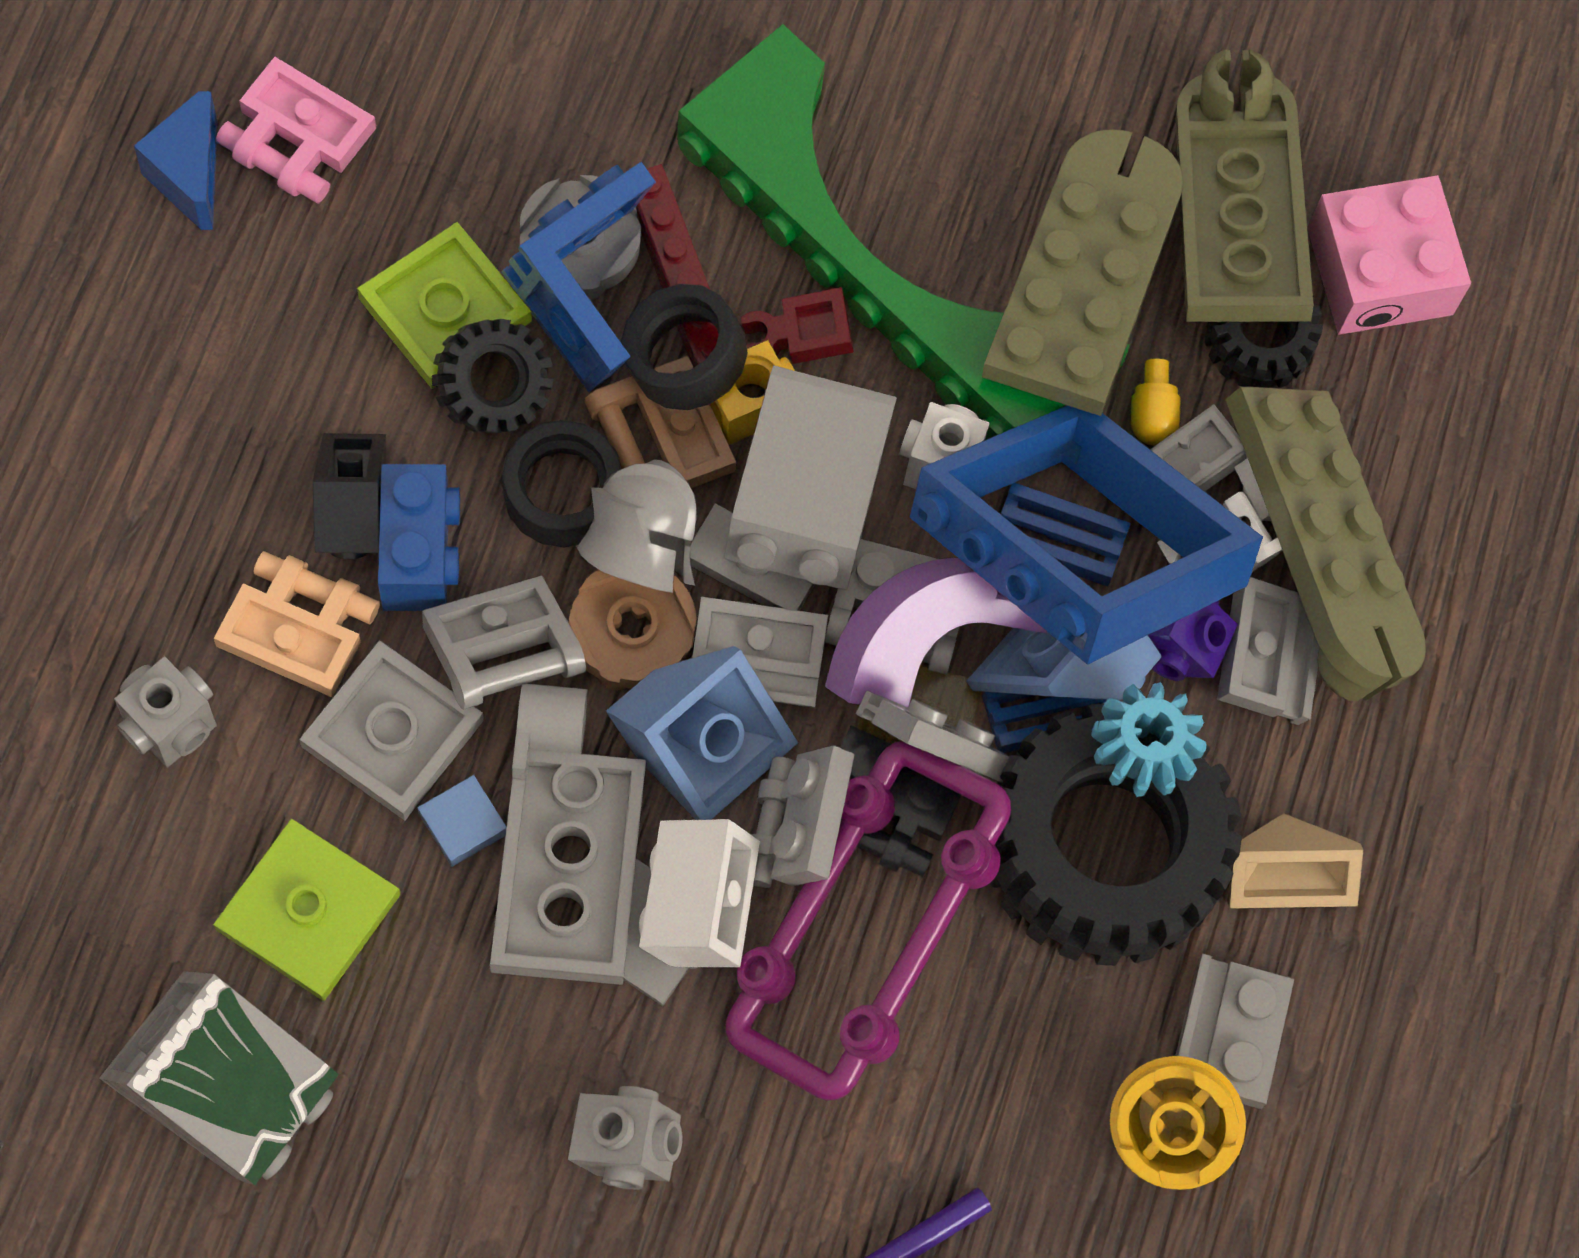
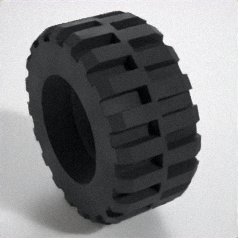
(1099, 915)

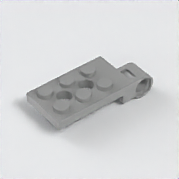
(559, 796)

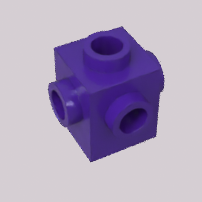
(1194, 644)

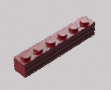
(674, 258)

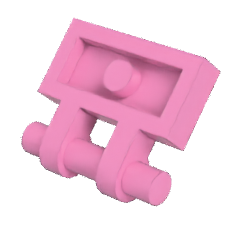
(307, 116)

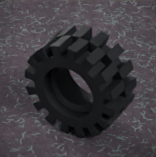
(1260, 362)
(529, 371)

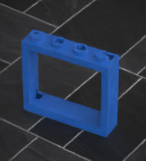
(1211, 539)

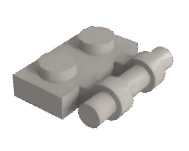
(801, 816)

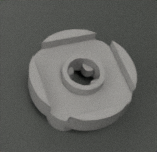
(603, 260)

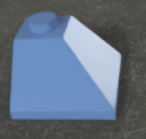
(1043, 666)
(703, 729)

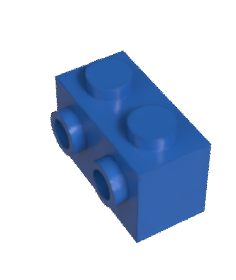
(414, 536)

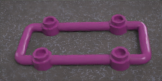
(869, 1030)

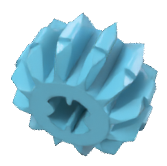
(1137, 718)

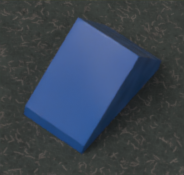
(181, 158)

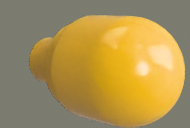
(1155, 404)

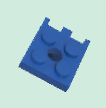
(553, 292)

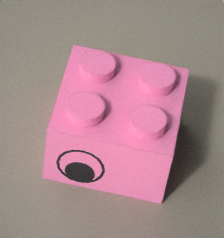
(1388, 254)

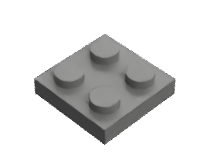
(391, 730)

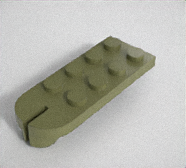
(1242, 197)
(1087, 271)
(1330, 539)

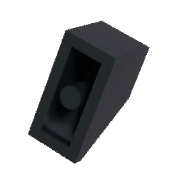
(348, 494)

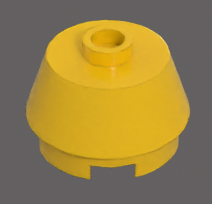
(1177, 1122)

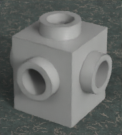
(171, 729)
(626, 1137)

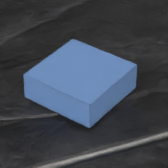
(462, 820)

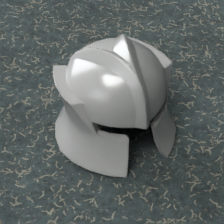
(643, 526)

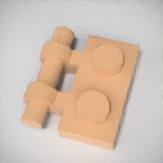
(290, 639)

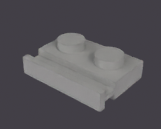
(777, 643)
(1271, 654)
(926, 729)
(1236, 1024)

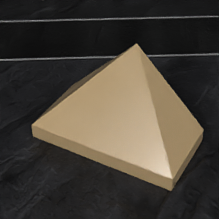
(1295, 867)

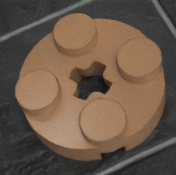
(618, 658)

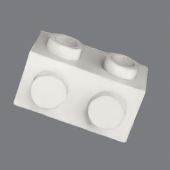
(699, 893)

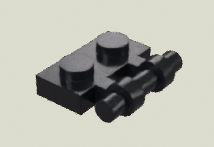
(919, 807)

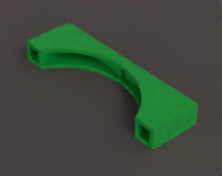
(759, 143)

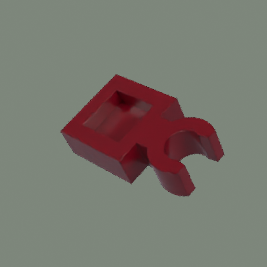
(811, 326)

